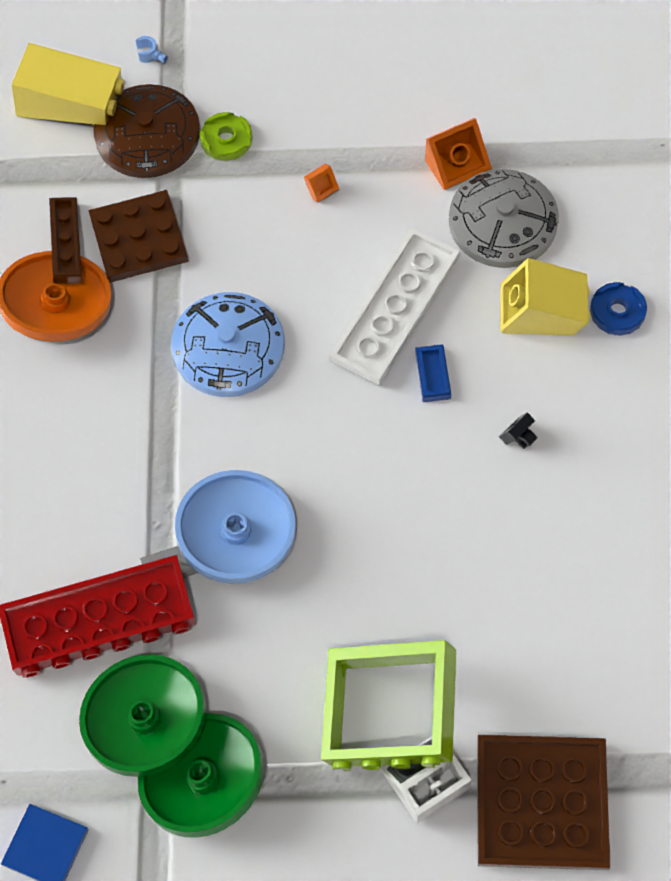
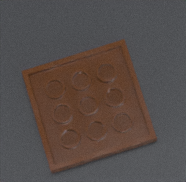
(542, 802)

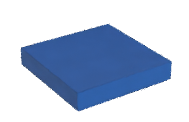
(44, 845)

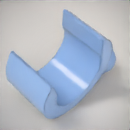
(153, 53)

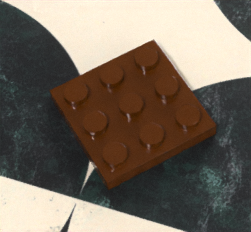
(138, 236)

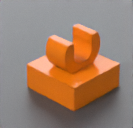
(321, 182)

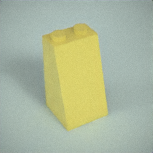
(65, 87)

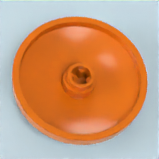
(51, 310)

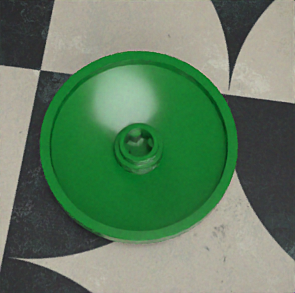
(142, 715)
(210, 784)

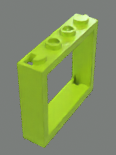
(386, 655)

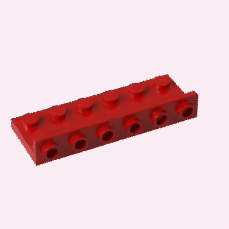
(96, 616)

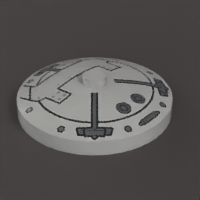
(503, 218)

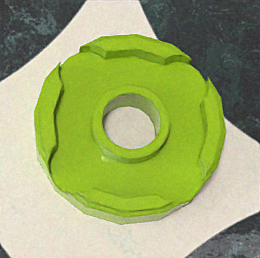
(226, 148)

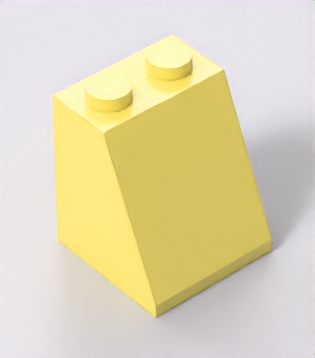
(544, 300)

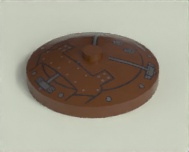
(149, 133)

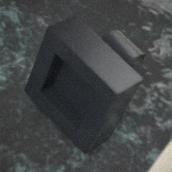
(519, 431)

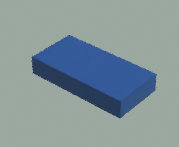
(433, 373)

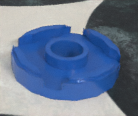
(614, 322)

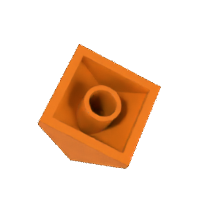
(457, 154)

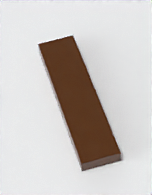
(65, 240)

